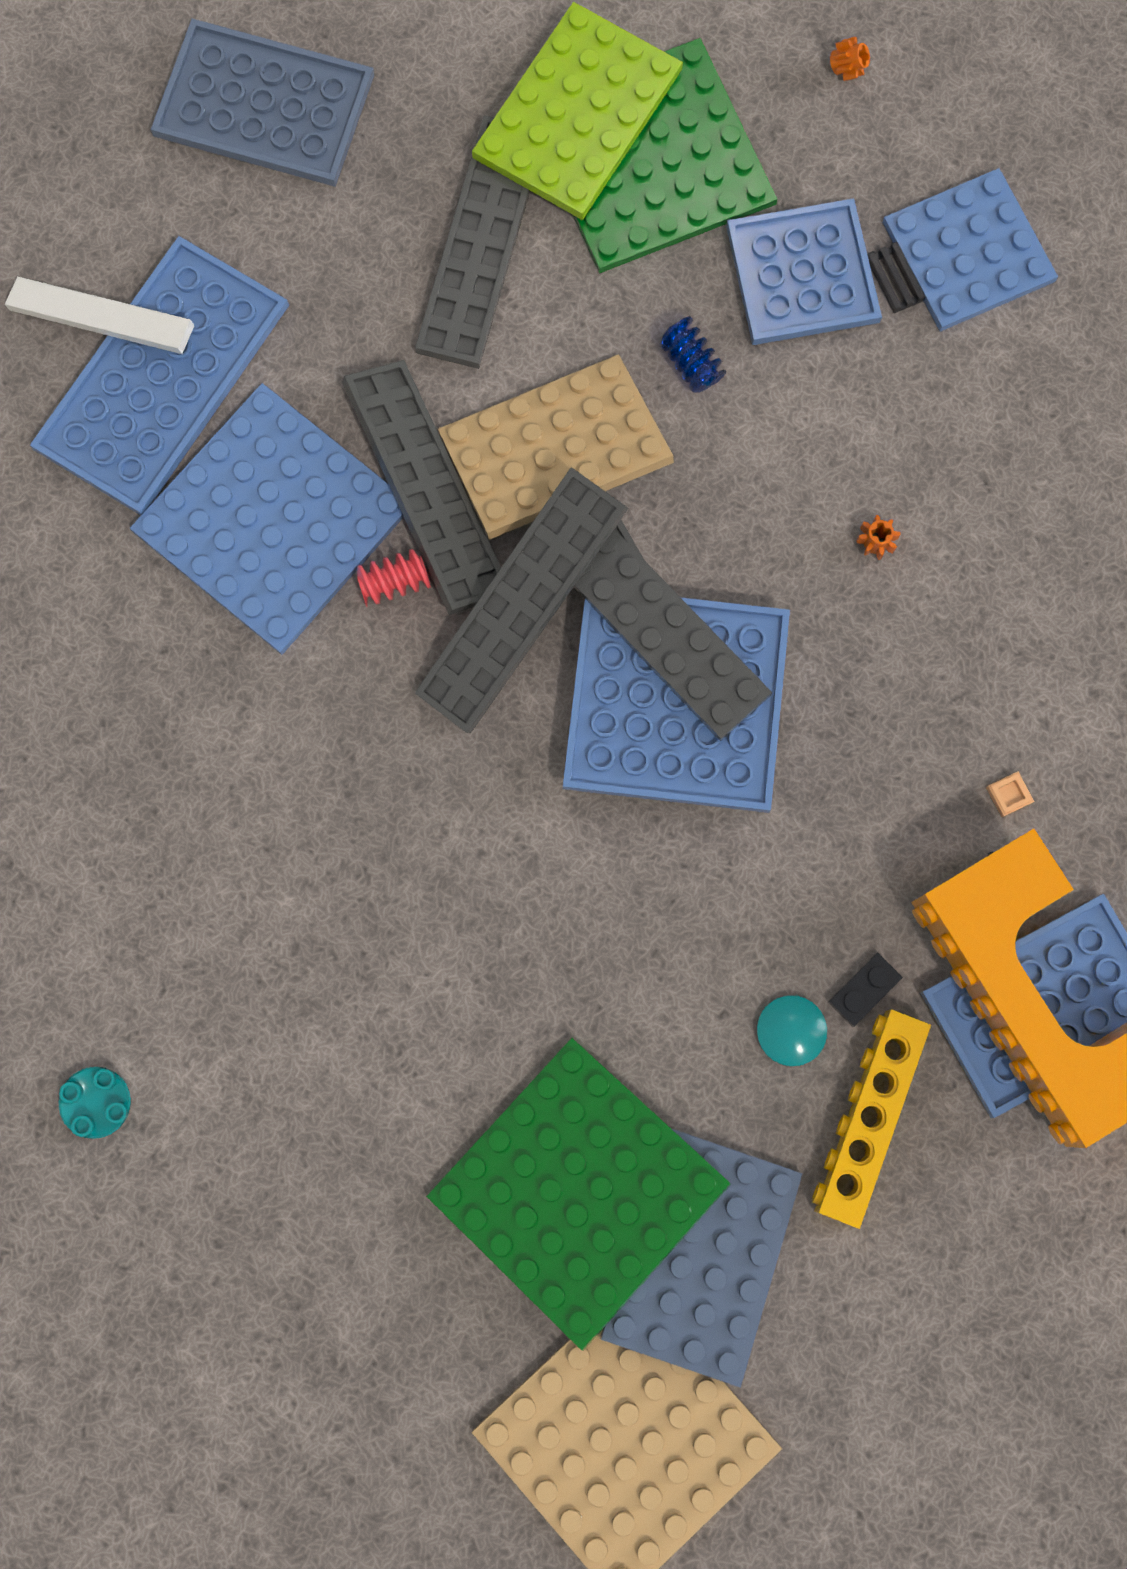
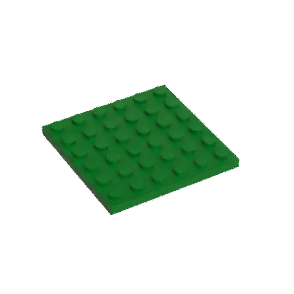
(681, 173)
(578, 1193)

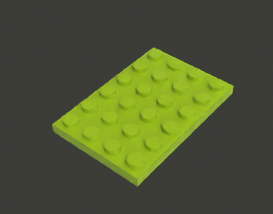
(577, 110)

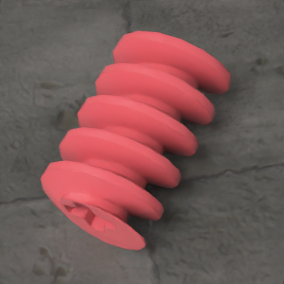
(392, 577)

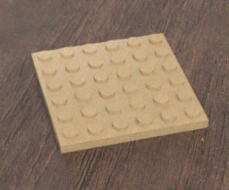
(624, 1451)

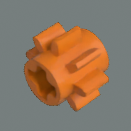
(850, 58)
(872, 542)

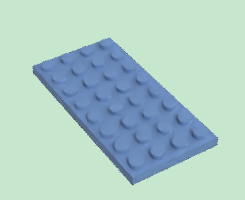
(145, 406)

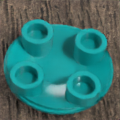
(792, 1030)
(94, 1102)

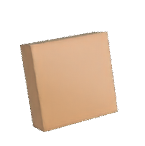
(1010, 794)

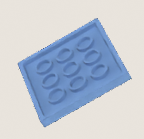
(970, 249)
(803, 271)

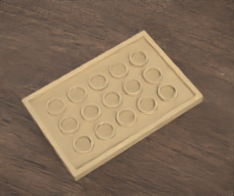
(526, 445)

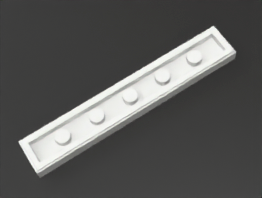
(100, 315)

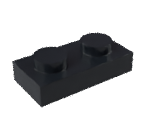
(865, 989)

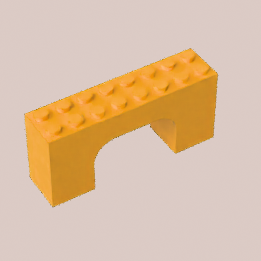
(976, 929)

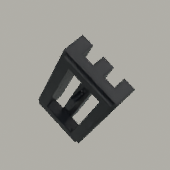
(884, 253)

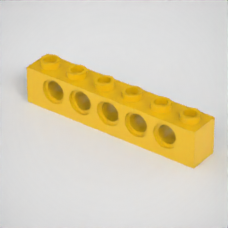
(911, 1037)

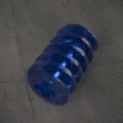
(690, 357)

